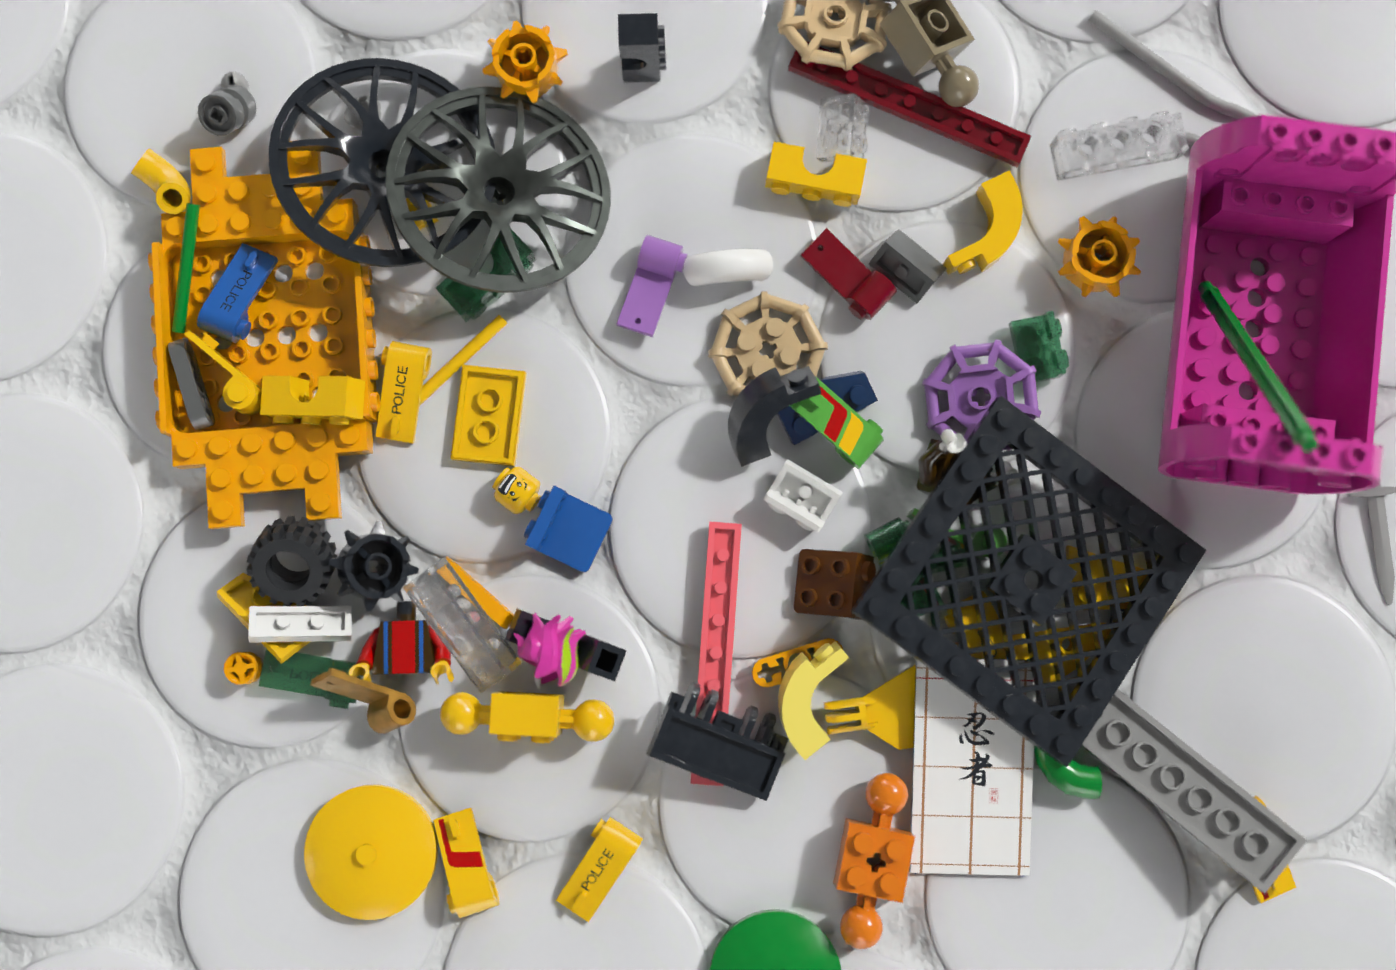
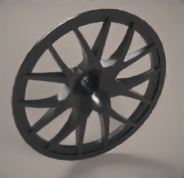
(364, 157)

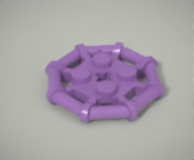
(974, 378)

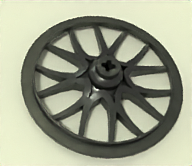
(513, 185)

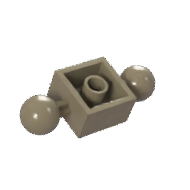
(929, 37)

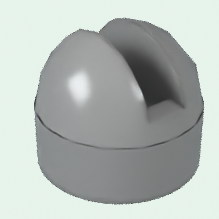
(238, 80)

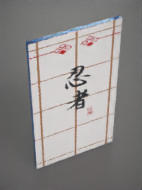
(969, 782)

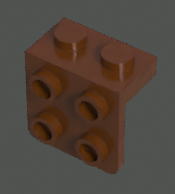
(831, 582)

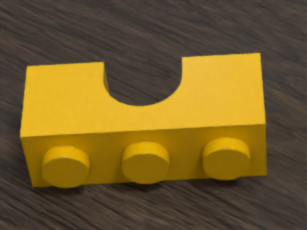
(840, 184)
(336, 399)

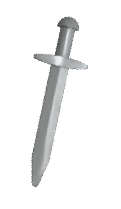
(1380, 537)

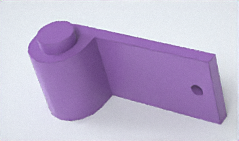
(651, 284)

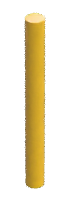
(462, 357)

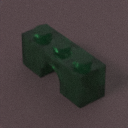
(471, 302)

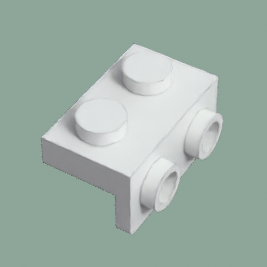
(802, 496)

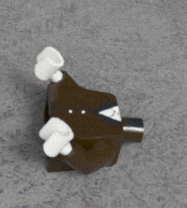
(939, 457)

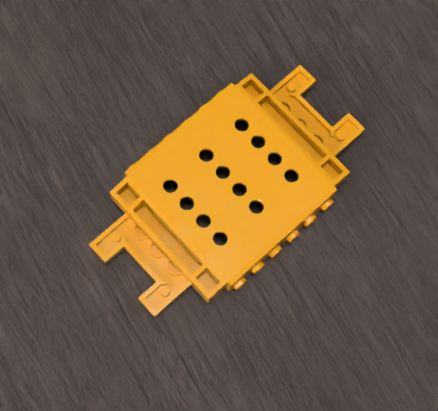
(249, 451)

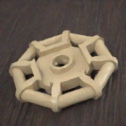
(835, 34)
(762, 331)

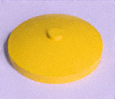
(371, 851)

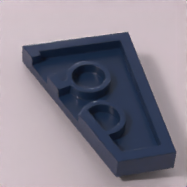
(850, 387)

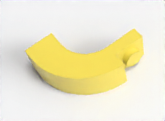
(796, 696)

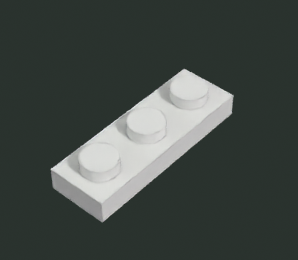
(299, 623)

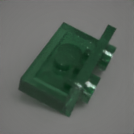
(1039, 345)

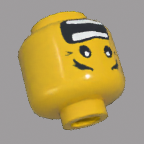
(517, 490)

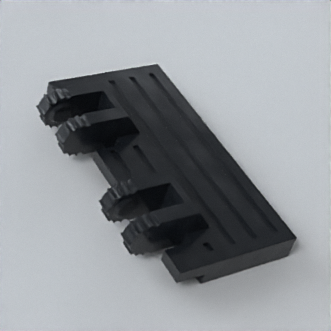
(719, 748)

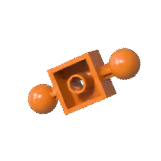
(861, 924)

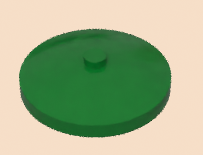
(775, 942)

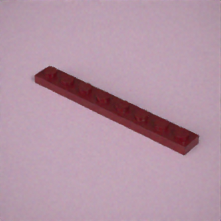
(918, 108)

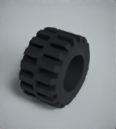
(281, 582)

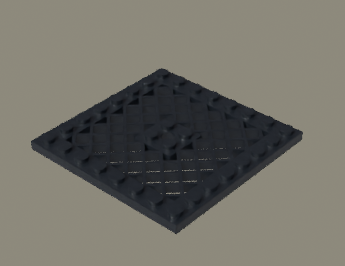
(1176, 553)

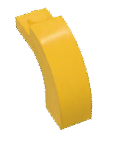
(1004, 212)

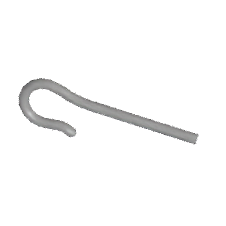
(1169, 72)

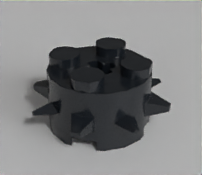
(392, 568)

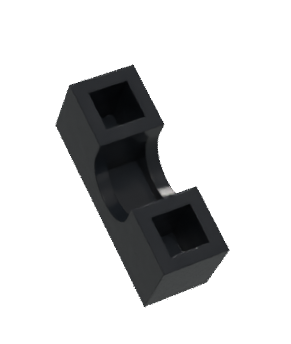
(641, 47)

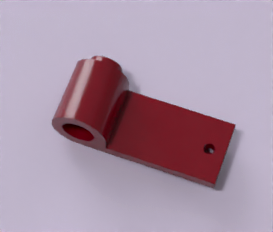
(848, 276)

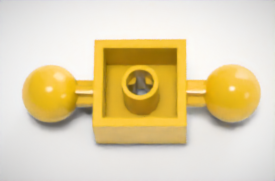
(527, 715)

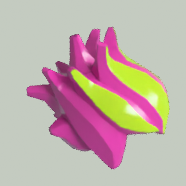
(551, 649)

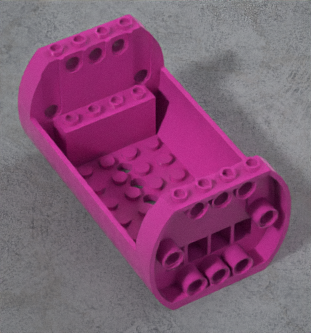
(1319, 219)

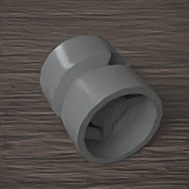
(226, 110)

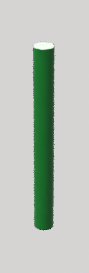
(185, 268)

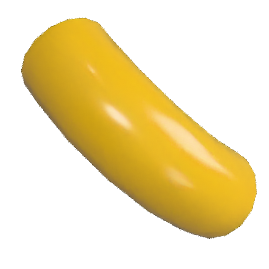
(168, 184)

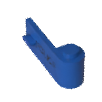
(228, 303)

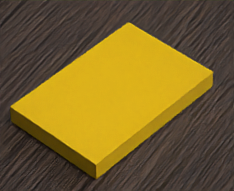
(488, 415)

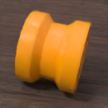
(236, 667)

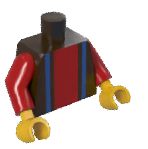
(403, 648)

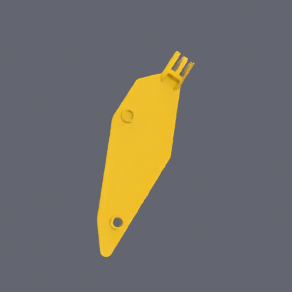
(890, 707)

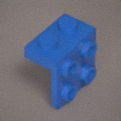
(568, 529)

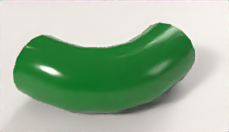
(1072, 780)

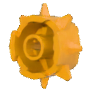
(519, 47)
(1116, 253)

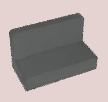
(907, 265)

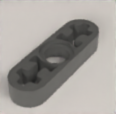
(191, 384)

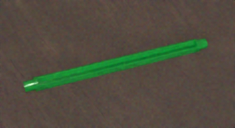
(1258, 368)

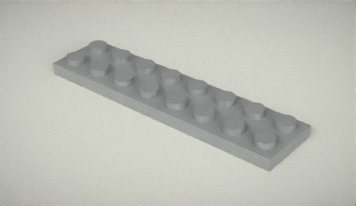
(1192, 791)

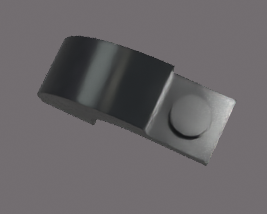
(760, 403)
(593, 654)

